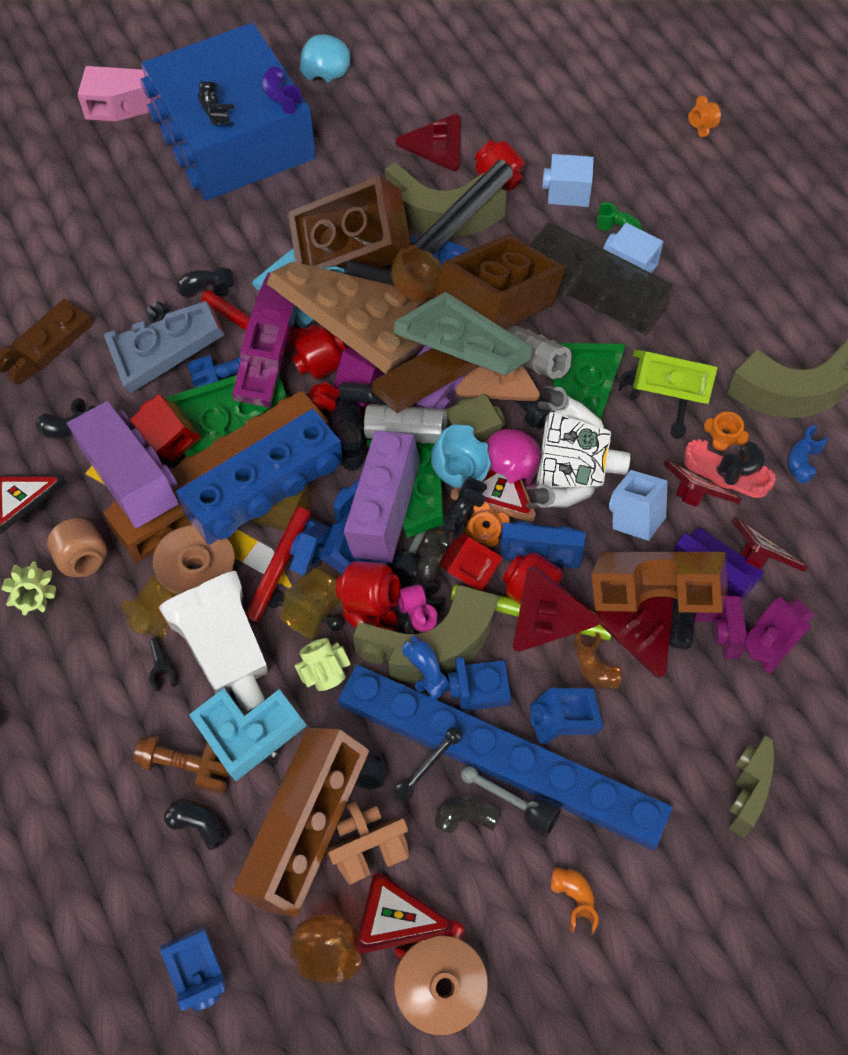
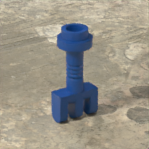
(205, 372)

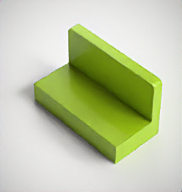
(674, 376)

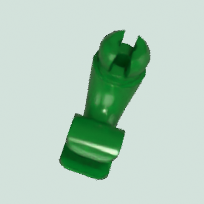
(609, 216)

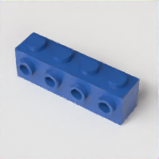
(260, 476)

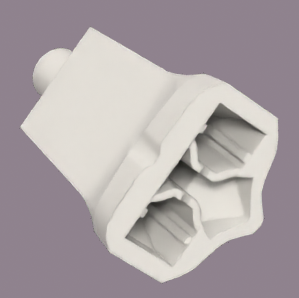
(220, 637)

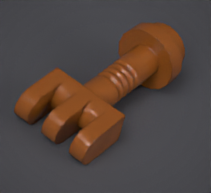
(149, 752)

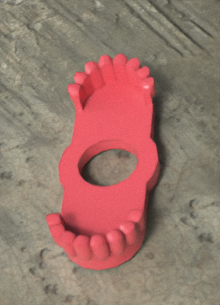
(705, 463)

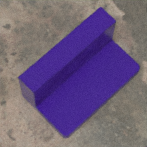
(740, 575)

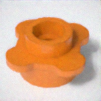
(704, 116)
(729, 422)
(487, 535)

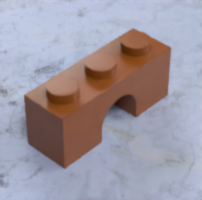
(629, 578)

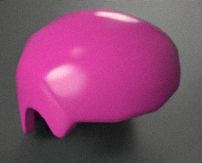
(514, 454)

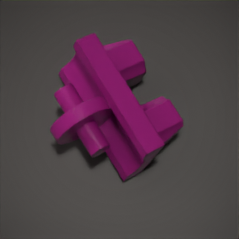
(778, 632)

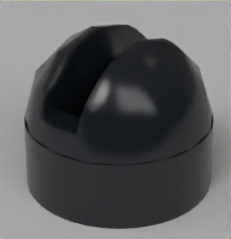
(372, 773)

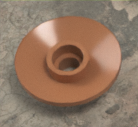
(187, 548)
(417, 981)

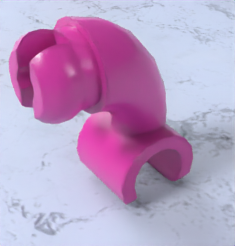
(422, 615)

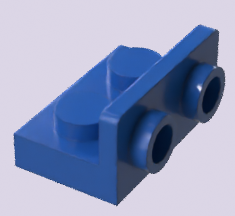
(557, 544)

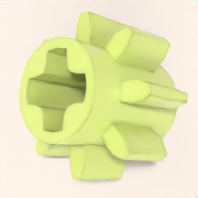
(28, 598)
(322, 664)

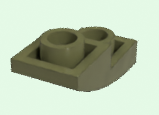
(755, 783)

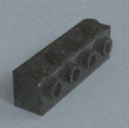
(605, 279)

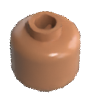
(76, 547)

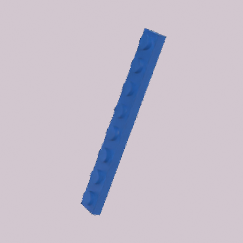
(507, 757)

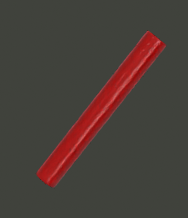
(230, 312)
(277, 565)

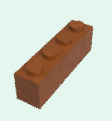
(301, 821)

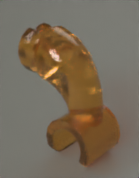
(595, 672)

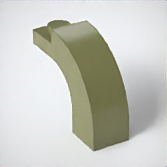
(426, 205)
(788, 391)
(457, 636)

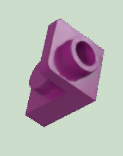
(728, 627)

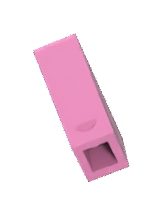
(112, 93)

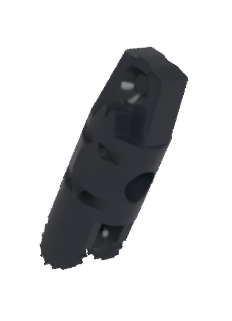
(348, 426)

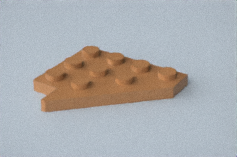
(351, 309)

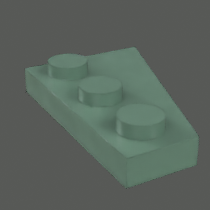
(463, 333)

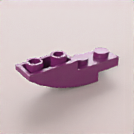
(264, 347)

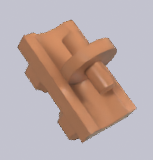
(388, 837)

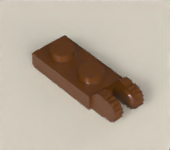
(44, 341)

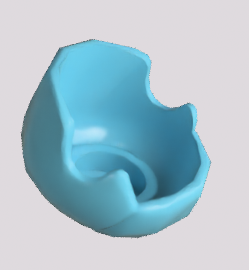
(325, 58)
(460, 456)

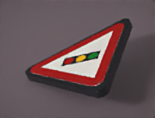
(22, 494)

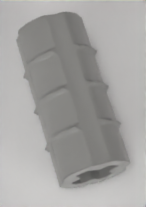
(547, 355)
(423, 423)

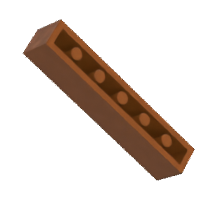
(143, 540)

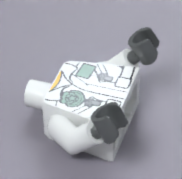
(573, 454)

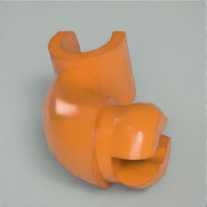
(576, 887)

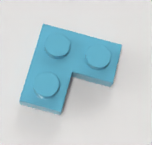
(250, 738)

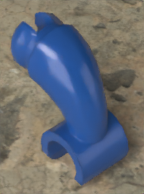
(798, 460)
(425, 660)

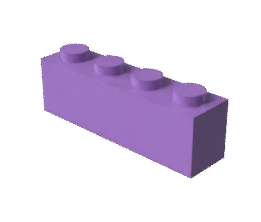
(125, 463)

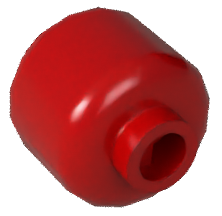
(494, 151)
(318, 352)
(516, 573)
(368, 588)

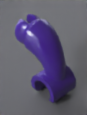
(285, 96)

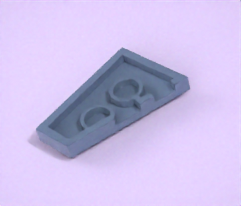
(157, 347)

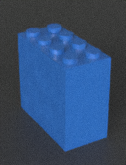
(261, 136)

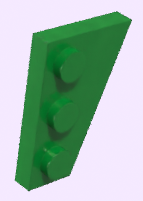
(216, 413)

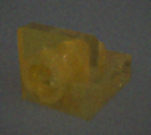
(309, 602)
(144, 613)

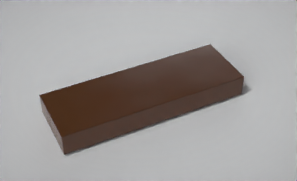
(419, 378)

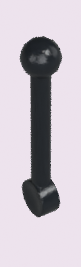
(679, 429)
(334, 622)
(404, 790)

